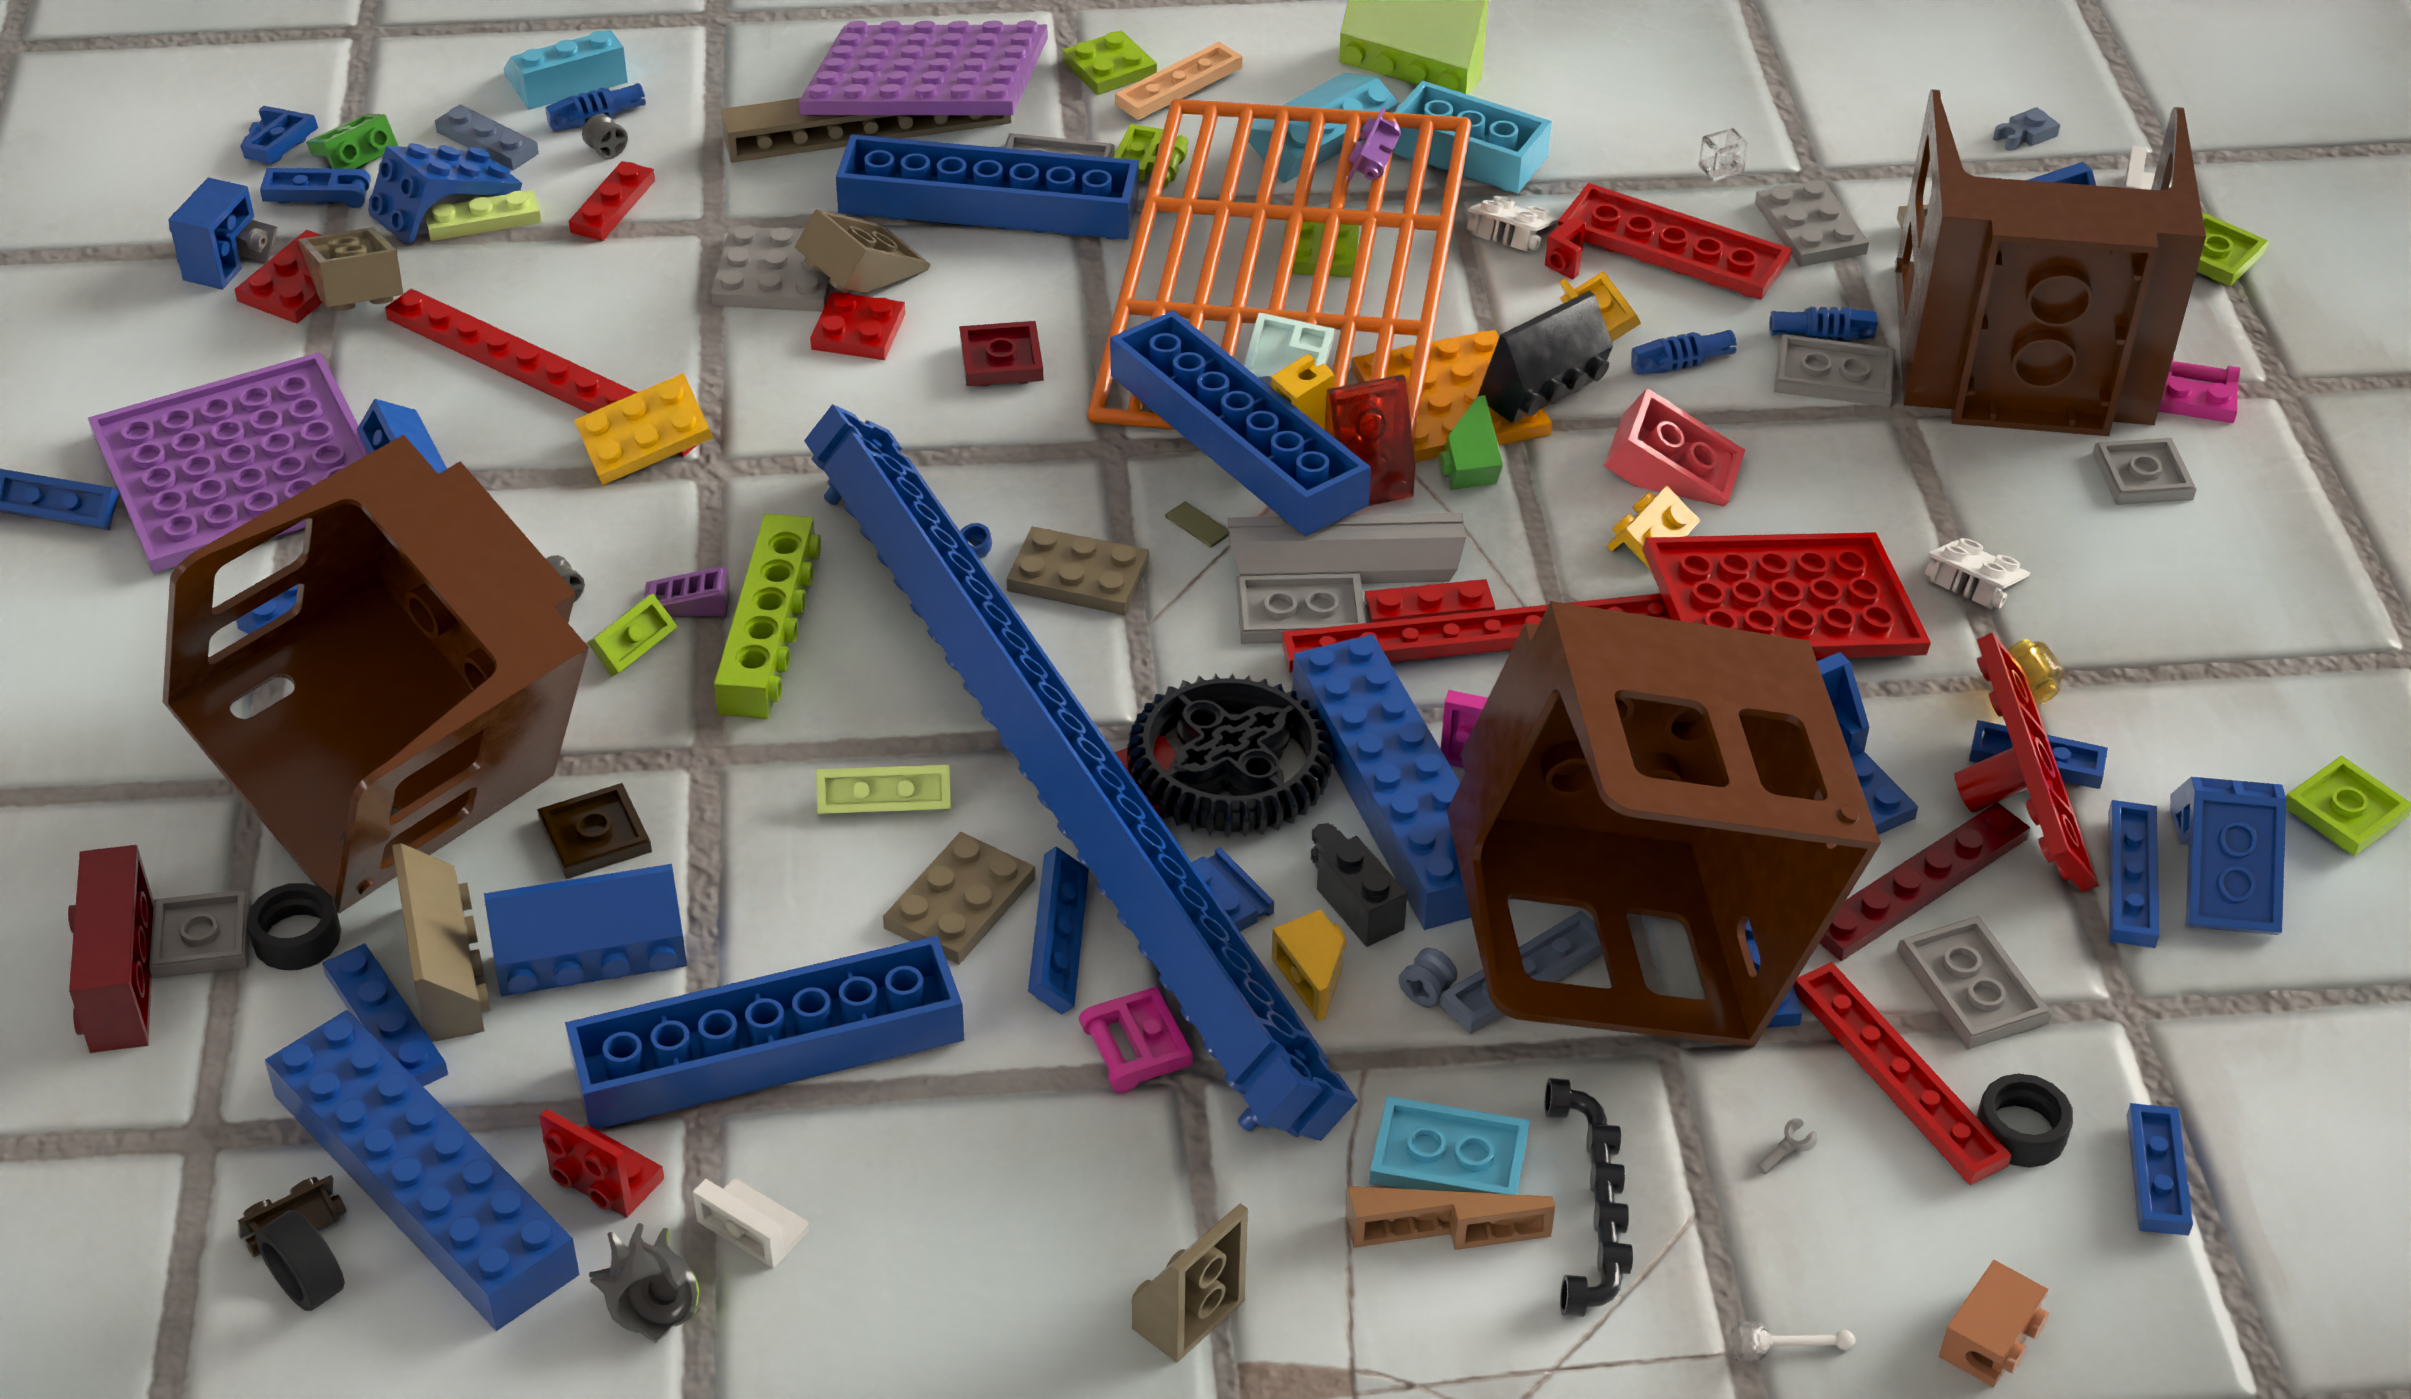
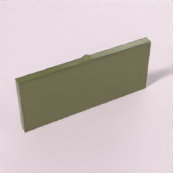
(1197, 524)

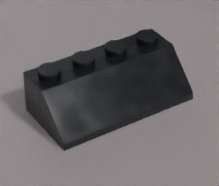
(1547, 358)

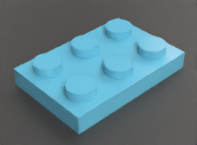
(1448, 1149)

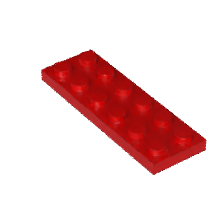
(1678, 241)

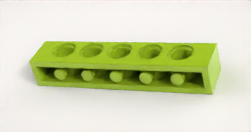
(767, 616)

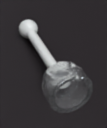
(1752, 1341)

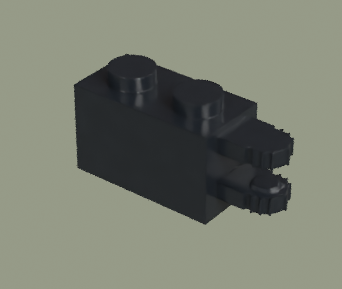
(1357, 885)

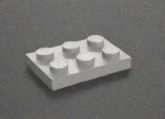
(1811, 222)

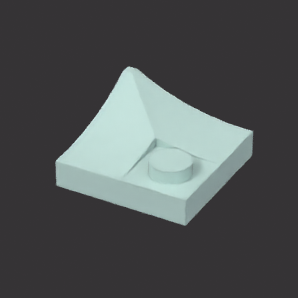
(1282, 341)

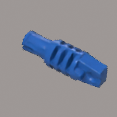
(577, 110)
(1825, 324)
(1681, 351)

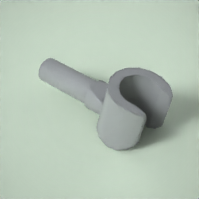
(1787, 1145)

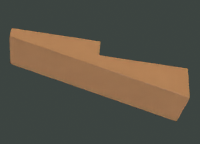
(1469, 1217)

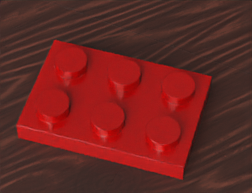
(282, 285)

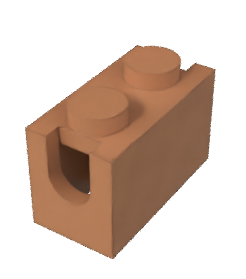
(1995, 1323)

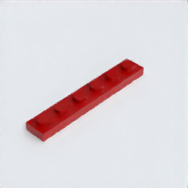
(1902, 1074)

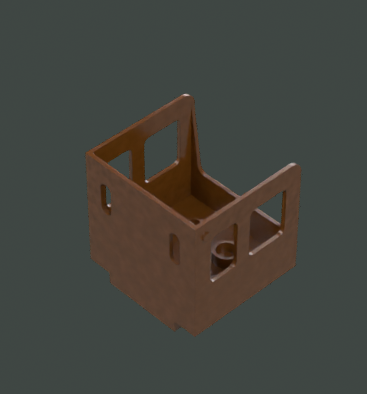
(2044, 294)
(417, 658)
(1664, 782)

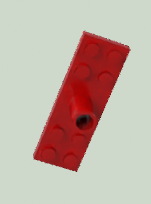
(2026, 766)

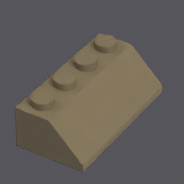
(439, 945)

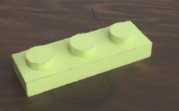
(482, 215)
(883, 789)

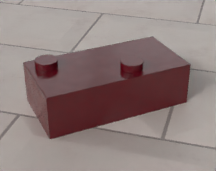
(111, 949)

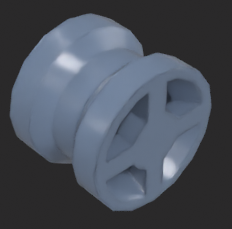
(1428, 977)

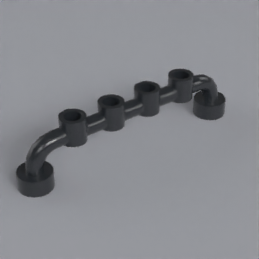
(1609, 1217)

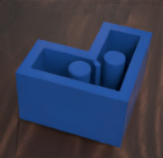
(207, 229)

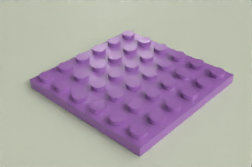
(925, 69)
(225, 453)

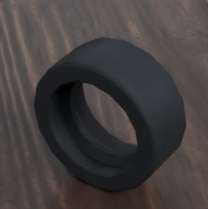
(286, 902)
(2038, 1096)
(300, 1260)

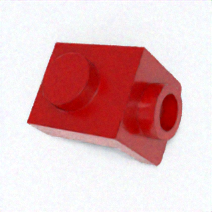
(1565, 247)

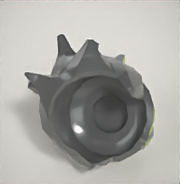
(647, 1285)

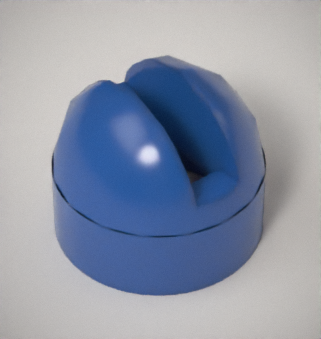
(979, 537)

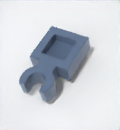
(2029, 127)

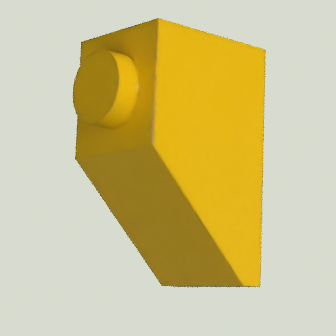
(1310, 959)

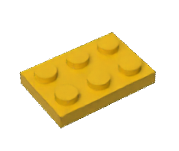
(643, 429)

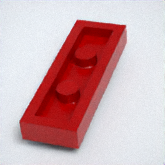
(611, 200)
(1428, 600)

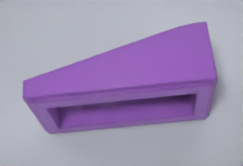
(700, 592)

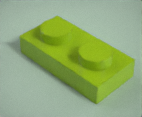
(632, 634)

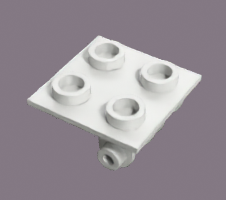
(1520, 226)
(1986, 572)

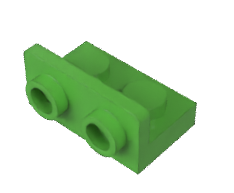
(354, 141)

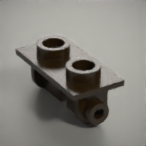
(307, 1197)

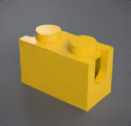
(1305, 387)

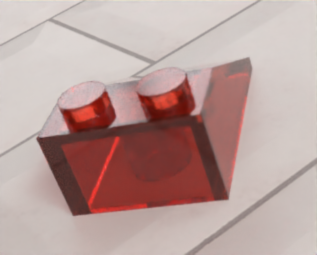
(1376, 427)

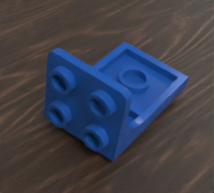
(419, 176)

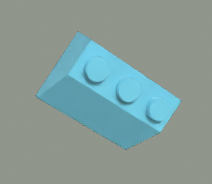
(567, 69)

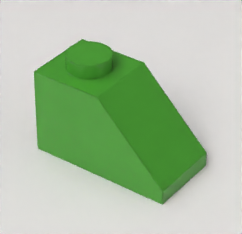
(1472, 450)

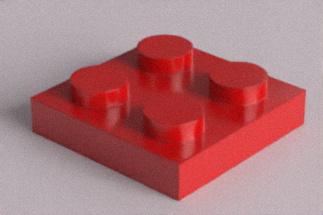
(858, 325)

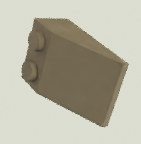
(857, 252)
(352, 268)
(1194, 1288)

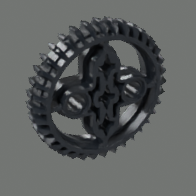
(1230, 755)

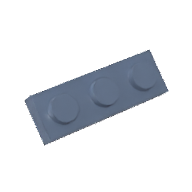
(479, 131)

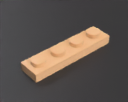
(1178, 80)

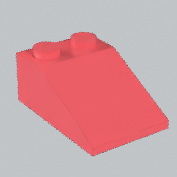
(1670, 448)

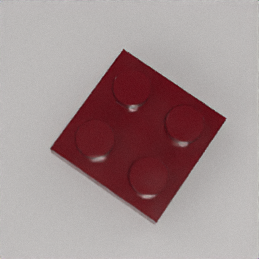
(1001, 353)

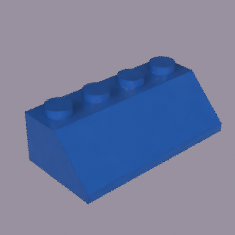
(585, 929)

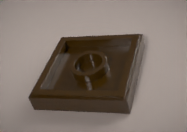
(594, 830)

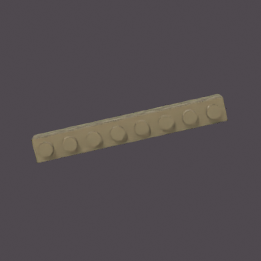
(780, 130)

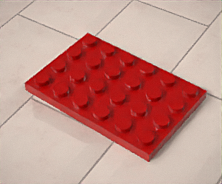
(1796, 586)

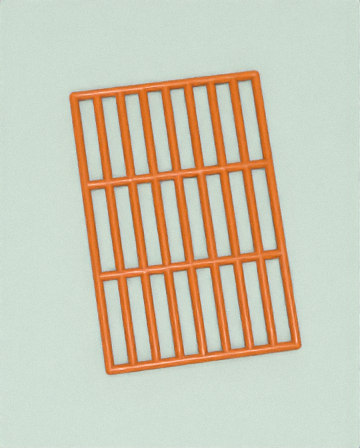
(1295, 215)

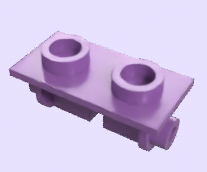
(1376, 150)

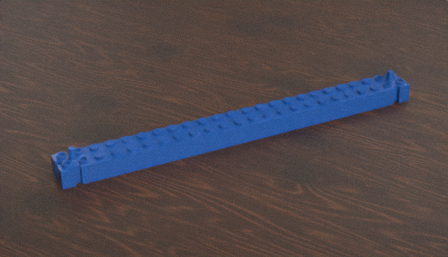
(1085, 785)

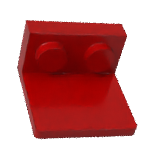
(597, 1165)

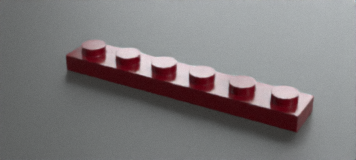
(1923, 879)

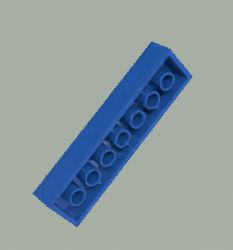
(988, 186)
(1240, 422)
(1388, 770)
(764, 1032)
(423, 1169)

